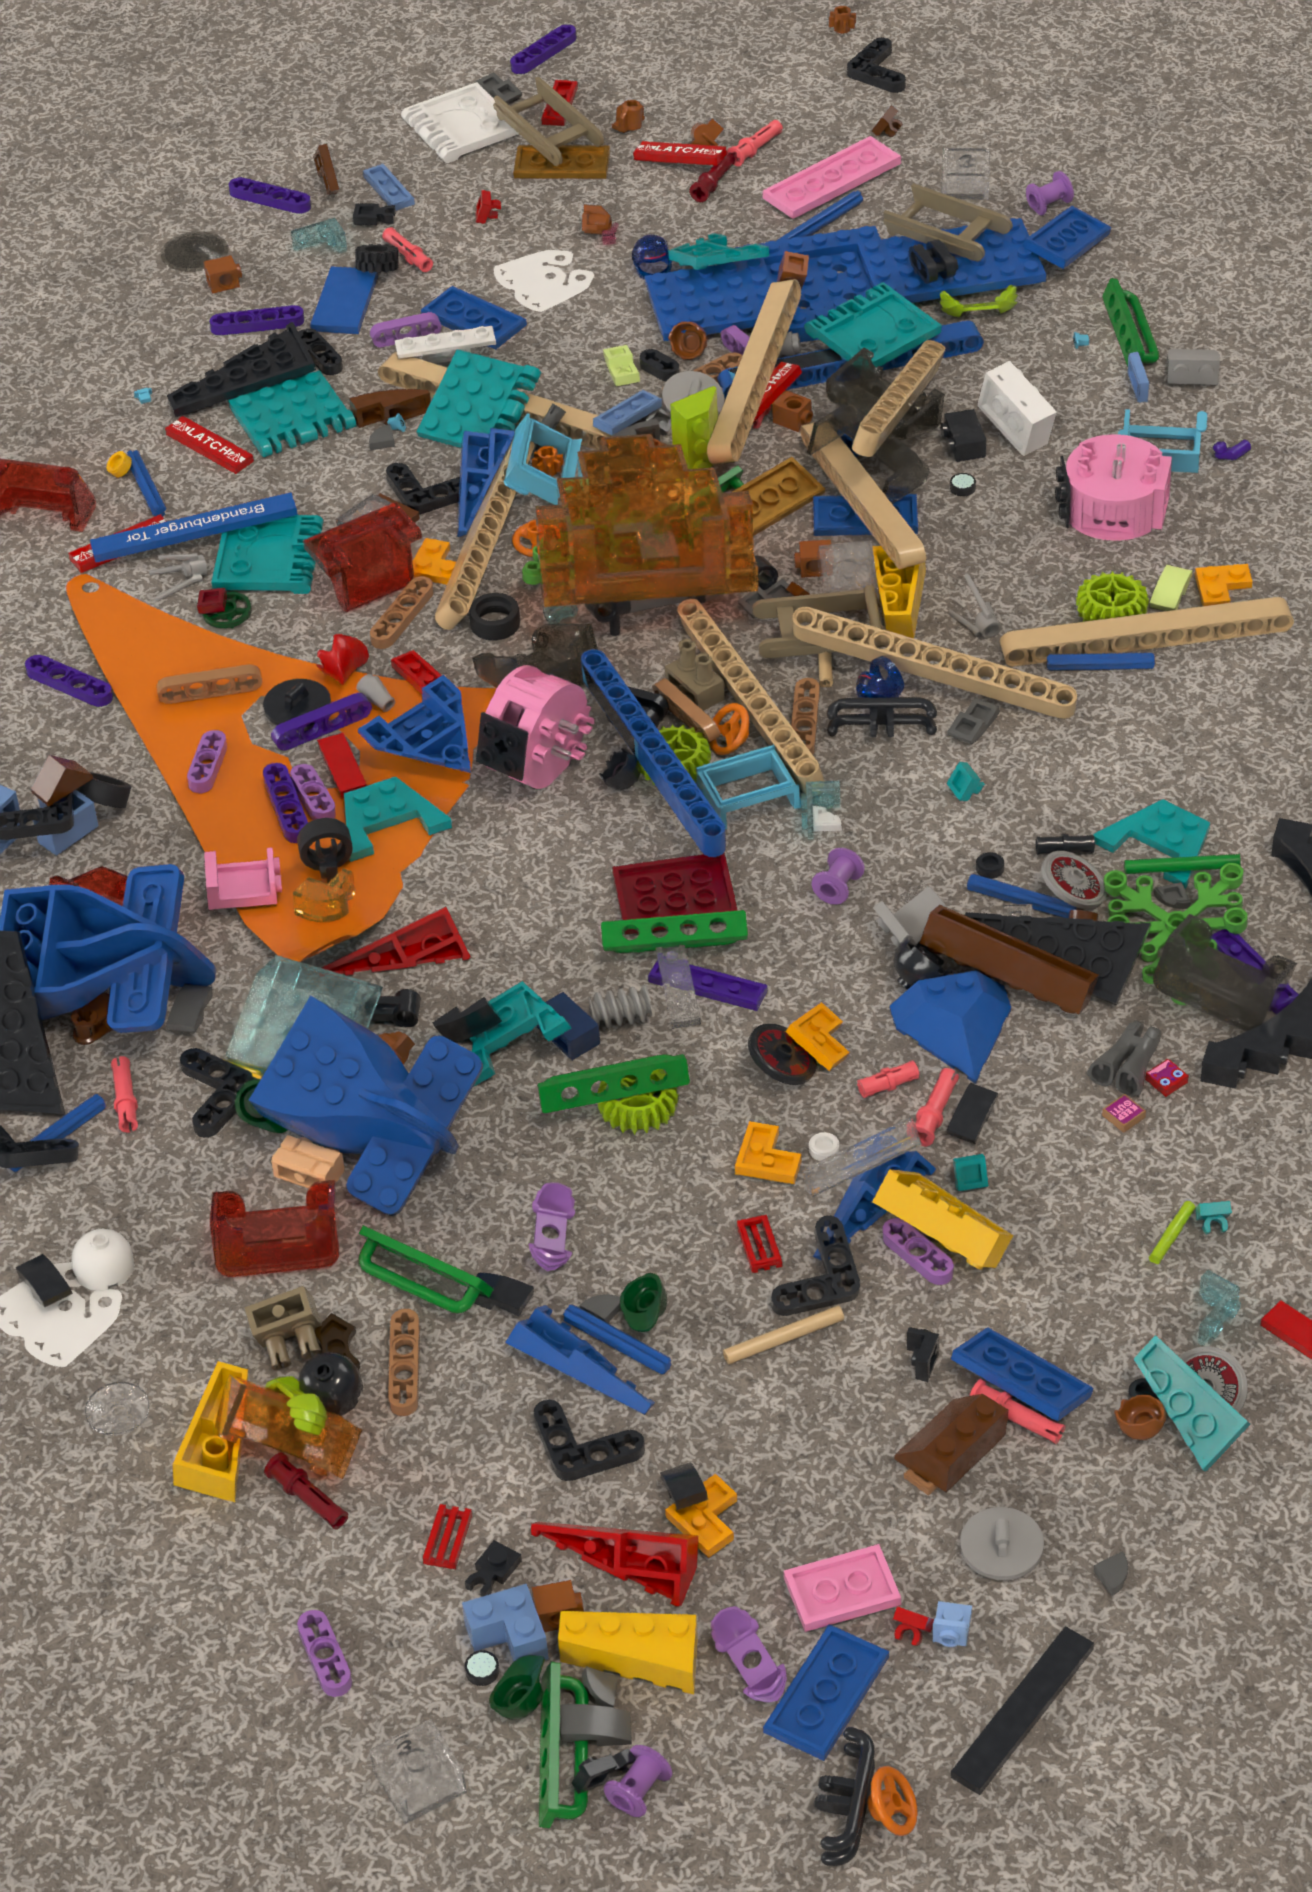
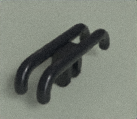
(881, 714)
(851, 1801)

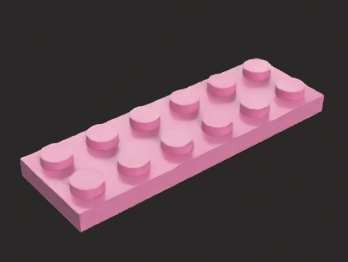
(831, 177)

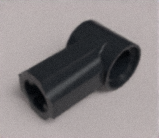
(401, 1008)

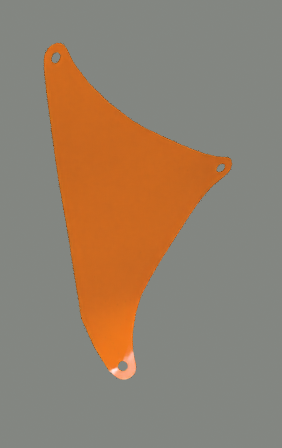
(236, 817)

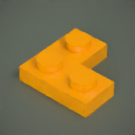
(431, 561)
(1215, 582)
(814, 1035)
(761, 1159)
(702, 1517)

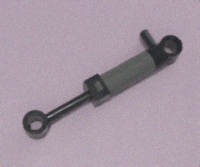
(611, 611)

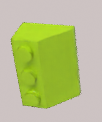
(693, 425)

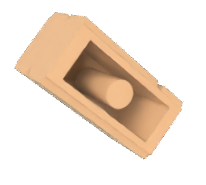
(306, 1163)

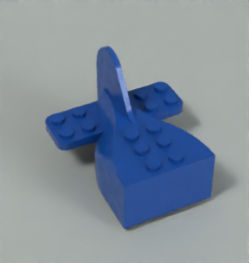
(88, 943)
(357, 1097)

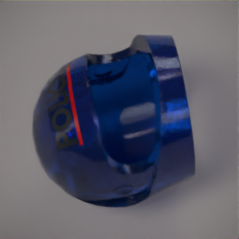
(650, 249)
(872, 683)

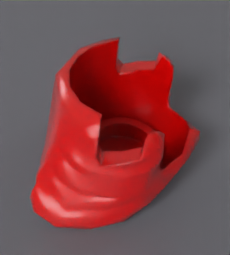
(344, 658)

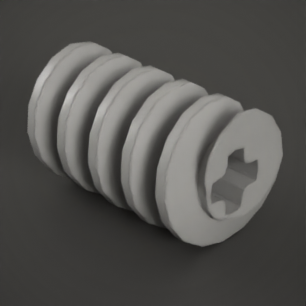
(621, 1006)

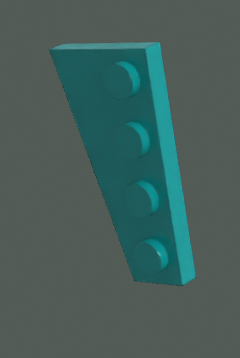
(1198, 1411)

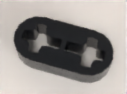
(658, 364)

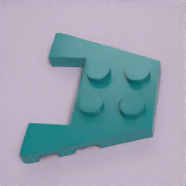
(714, 252)
(385, 806)
(1162, 828)
(520, 1012)

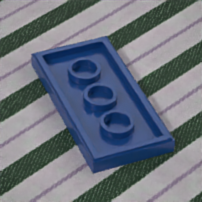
(1067, 237)
(344, 300)
(465, 311)
(836, 517)
(1022, 1374)
(826, 1692)

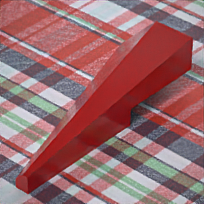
(422, 941)
(653, 1559)

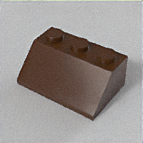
(955, 1440)

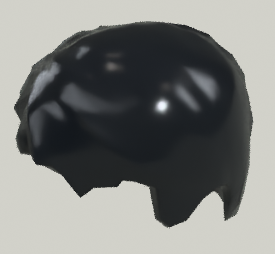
(622, 770)

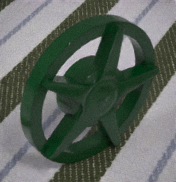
(230, 612)

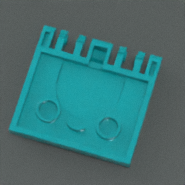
(880, 323)
(477, 396)
(291, 410)
(268, 556)

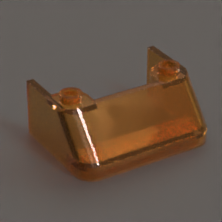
(264, 1417)

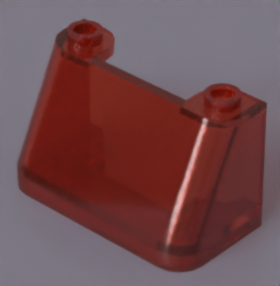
(46, 489)
(275, 1237)

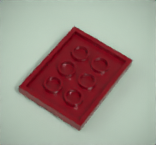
(674, 888)

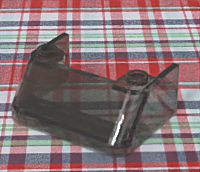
(907, 465)

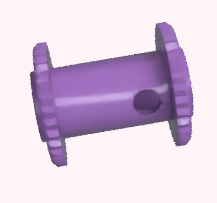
(1041, 196)
(832, 885)
(630, 1791)

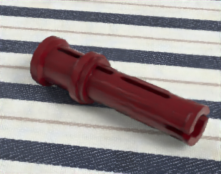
(709, 180)
(296, 1483)

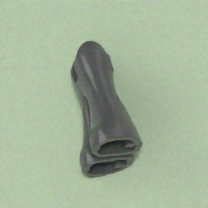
(1138, 1051)

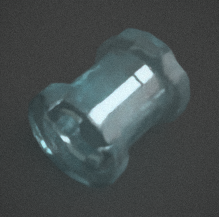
(557, 613)

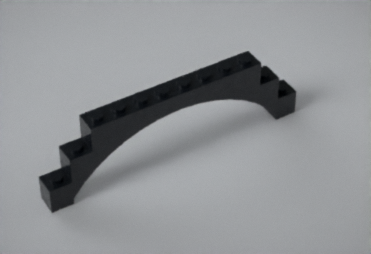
(1291, 1029)

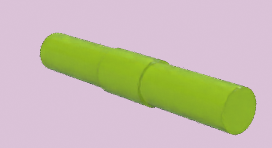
(1172, 1232)

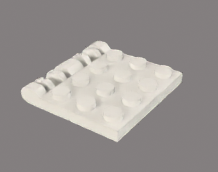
(458, 122)

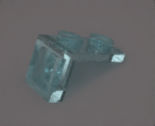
(320, 233)
(818, 794)
(1224, 1296)

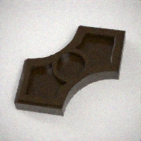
(336, 1337)

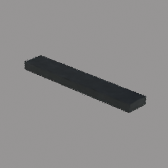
(1022, 1710)

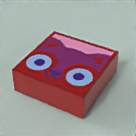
(1166, 1077)

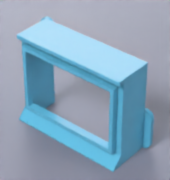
(1181, 459)
(528, 479)
(743, 766)

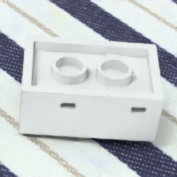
(1016, 408)

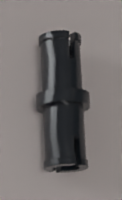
(1067, 843)

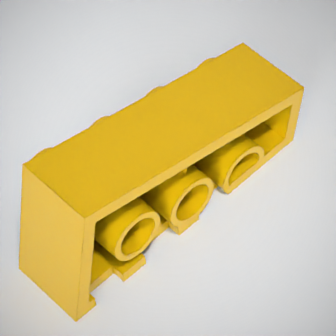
(899, 593)
(943, 1218)
(204, 1459)
(632, 1644)

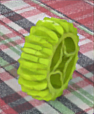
(1111, 597)
(688, 746)
(639, 1110)

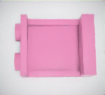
(242, 882)

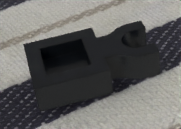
(372, 214)
(493, 1565)
(596, 1771)

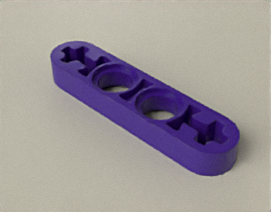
(559, 37)
(292, 200)
(229, 322)
(72, 677)
(357, 708)
(282, 803)

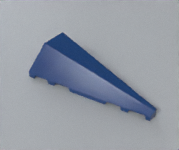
(478, 466)
(857, 1209)
(566, 1352)

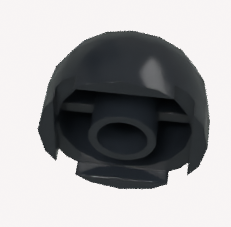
(917, 963)
(333, 1380)

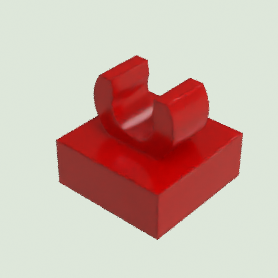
(485, 206)
(912, 1621)

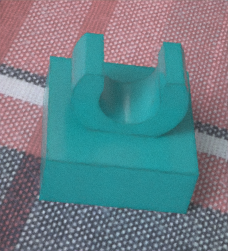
(964, 782)
(970, 1172)
(1213, 1212)

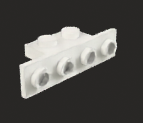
(442, 346)

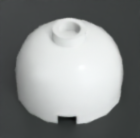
(102, 1259)

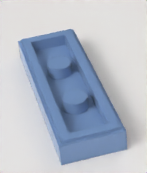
(388, 187)
(627, 412)

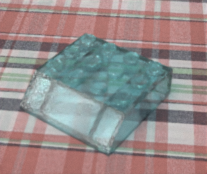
(279, 997)

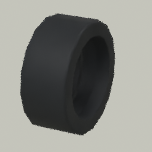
(496, 629)
(106, 791)
(321, 829)

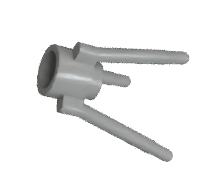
(194, 566)
(986, 621)

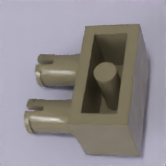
(695, 676)
(283, 1318)

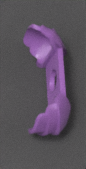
(552, 1209)
(736, 1634)

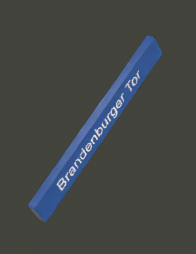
(193, 527)

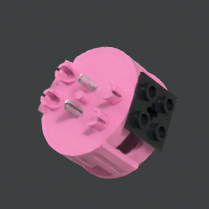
(1114, 487)
(533, 727)

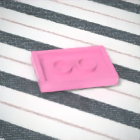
(842, 1587)

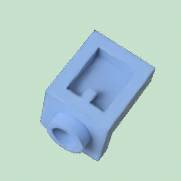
(952, 1624)

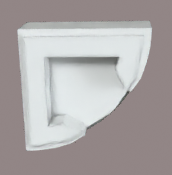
(825, 820)

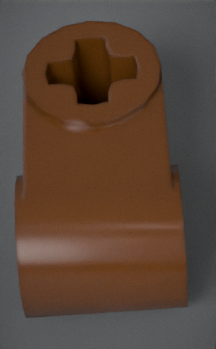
(92, 1017)

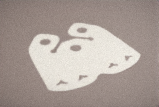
(530, 279)
(59, 1330)

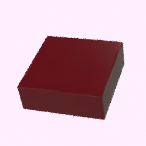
(212, 600)

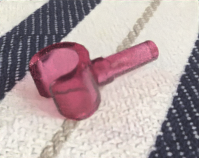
(609, 235)

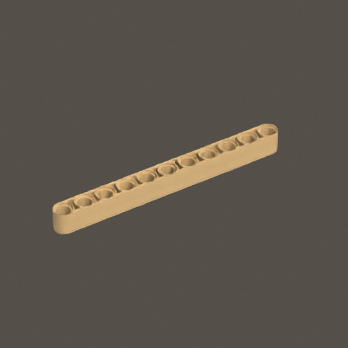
(754, 372)
(420, 374)
(898, 398)
(868, 501)
(477, 548)
(1148, 630)
(941, 672)
(749, 693)

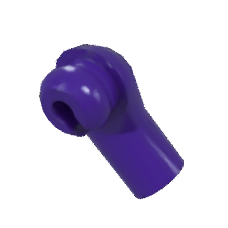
(1231, 453)

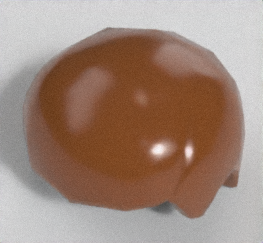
(688, 344)
(1141, 1417)

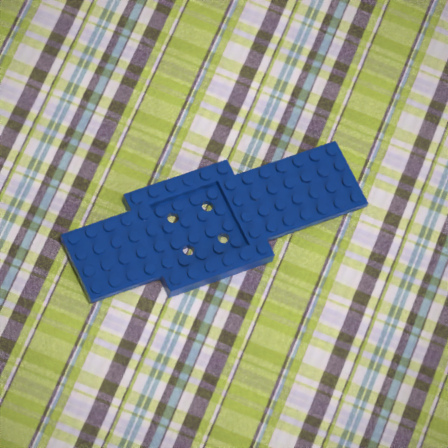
(737, 290)

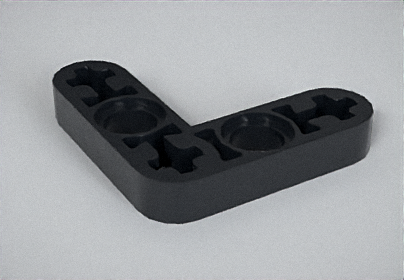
(865, 69)
(315, 342)
(419, 497)
(47, 817)
(224, 1085)
(36, 1153)
(830, 1282)
(572, 1452)

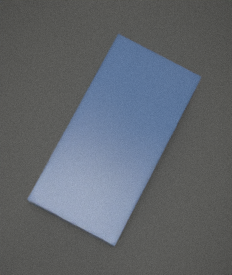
(1138, 377)

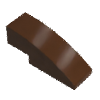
(387, 404)

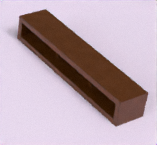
(1009, 959)

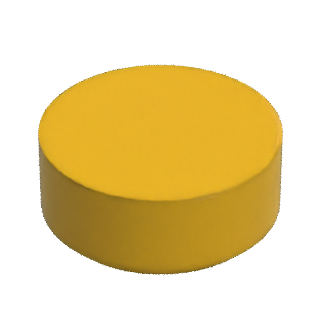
(119, 464)

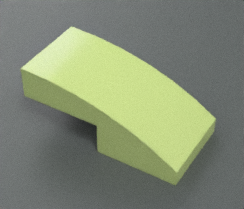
(621, 365)
(1170, 588)

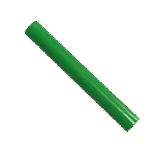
(1178, 864)

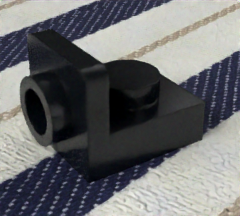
(925, 1351)

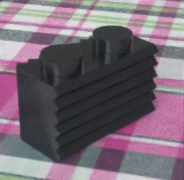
(964, 435)

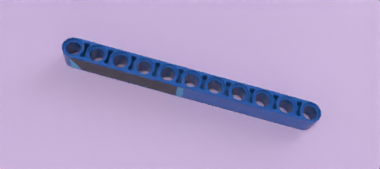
(819, 365)
(654, 753)

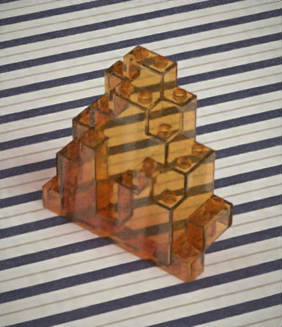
(643, 529)

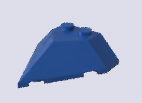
(429, 731)
(954, 1018)

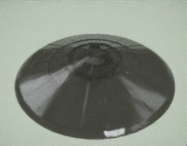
(191, 249)

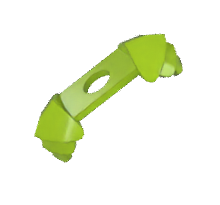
(1003, 303)
(305, 1408)

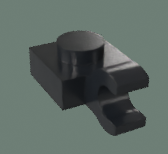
(328, 868)

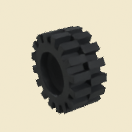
(376, 258)

